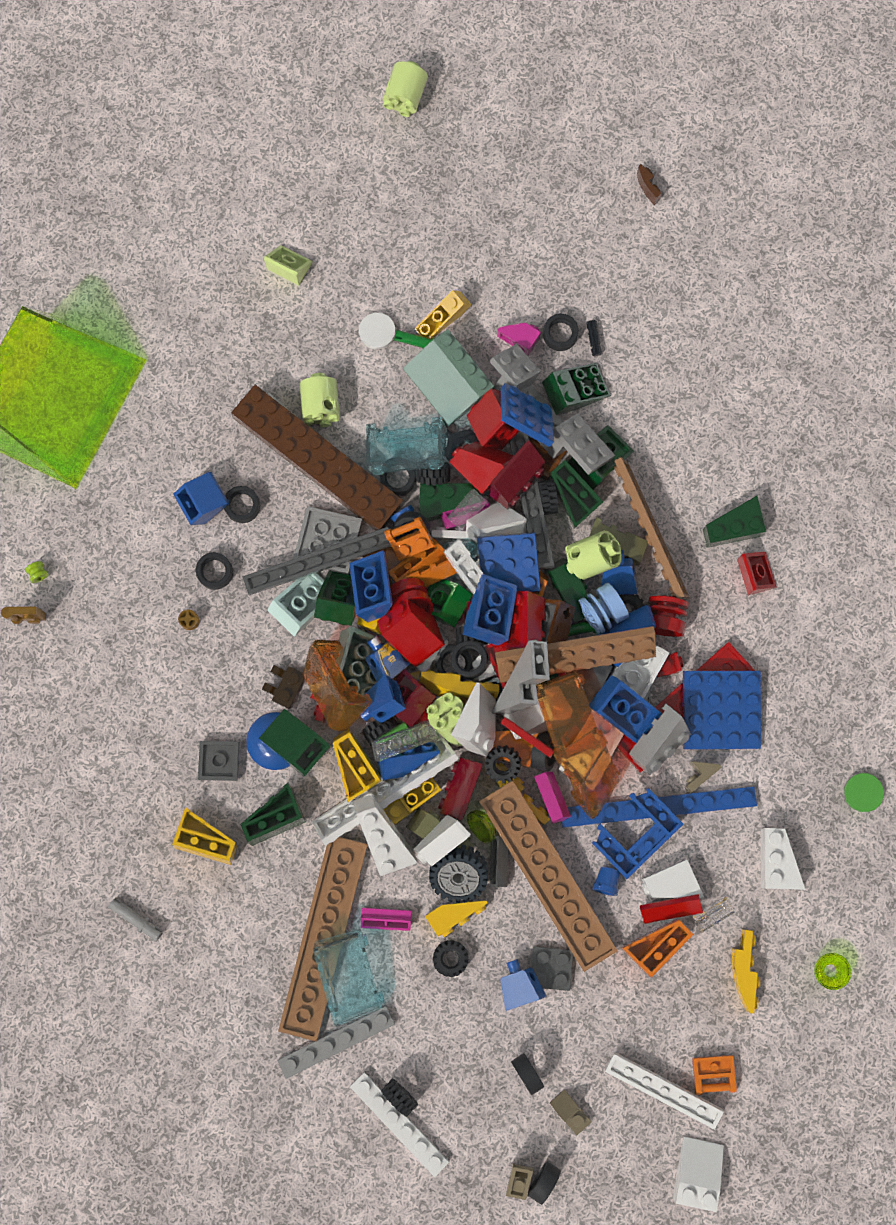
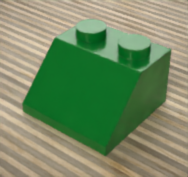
(448, 601)

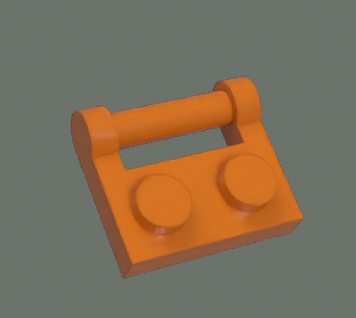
(412, 543)
(714, 1067)

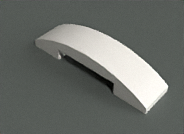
(464, 564)

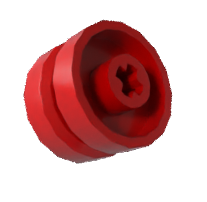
(414, 591)

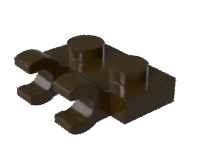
(288, 688)

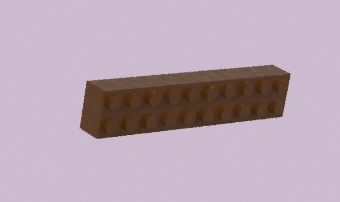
(317, 458)

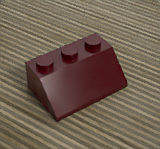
(517, 476)
(460, 788)

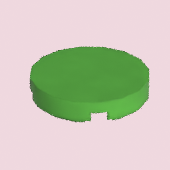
(863, 792)

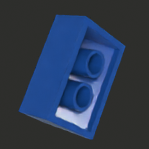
(371, 586)

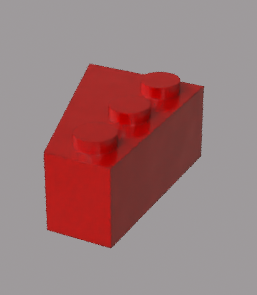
(526, 620)

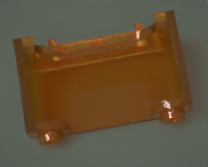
(336, 699)
(565, 709)
(589, 771)

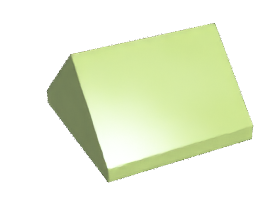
(287, 264)

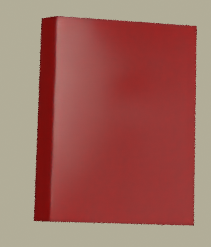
(756, 572)

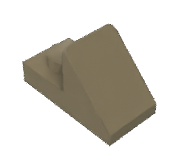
(704, 770)
(570, 1112)
(519, 1181)

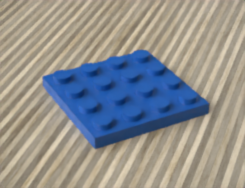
(722, 709)

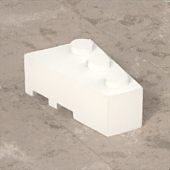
(778, 861)

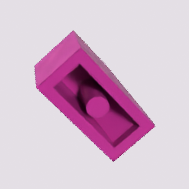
(522, 334)

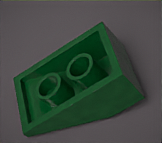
(619, 449)
(336, 599)

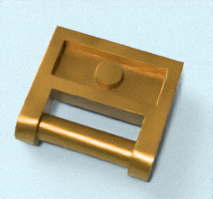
(19, 614)

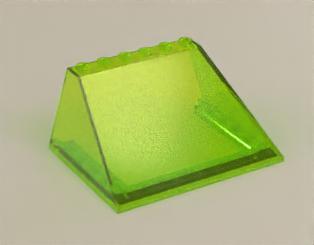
(59, 393)

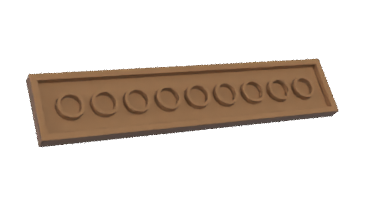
(548, 876)
(326, 919)

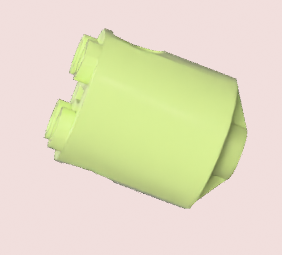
(405, 88)
(319, 400)
(593, 555)
(444, 715)

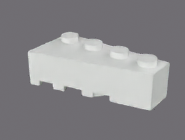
(384, 840)

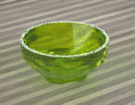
(481, 826)
(842, 974)

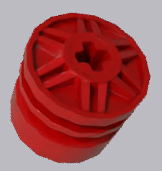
(667, 611)

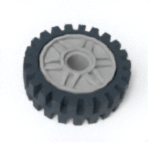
(471, 875)

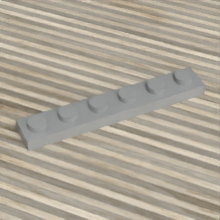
(336, 1042)

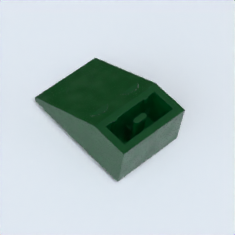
(575, 388)
(294, 742)

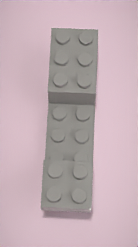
(569, 435)

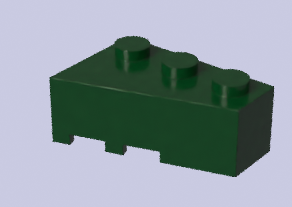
(574, 493)
(441, 498)
(736, 525)

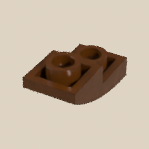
(645, 180)

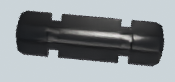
(594, 338)

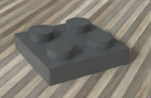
(218, 760)
(552, 967)

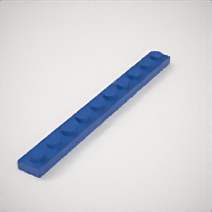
(677, 804)

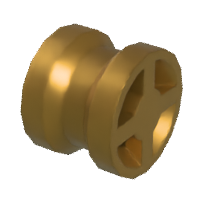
(186, 617)

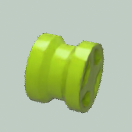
(36, 572)

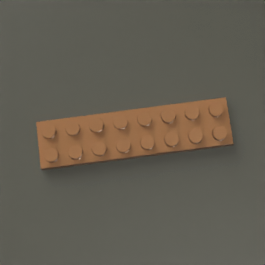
(653, 535)
(587, 652)

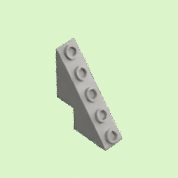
(521, 687)

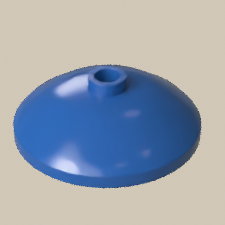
(258, 750)

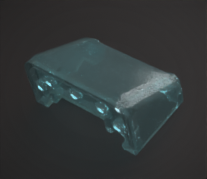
(406, 448)
(347, 976)

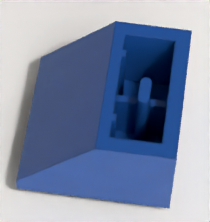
(201, 499)

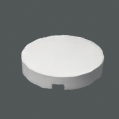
(377, 331)

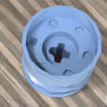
(600, 610)

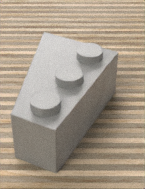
(661, 741)

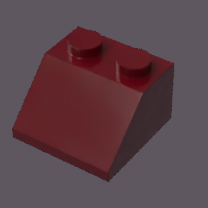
(415, 697)

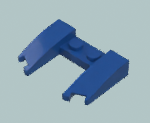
(630, 860)

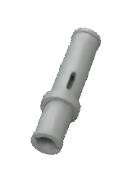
(143, 924)

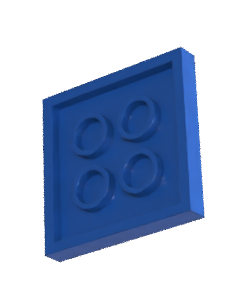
(527, 414)
(511, 559)

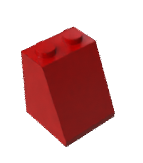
(487, 423)
(479, 464)
(411, 631)

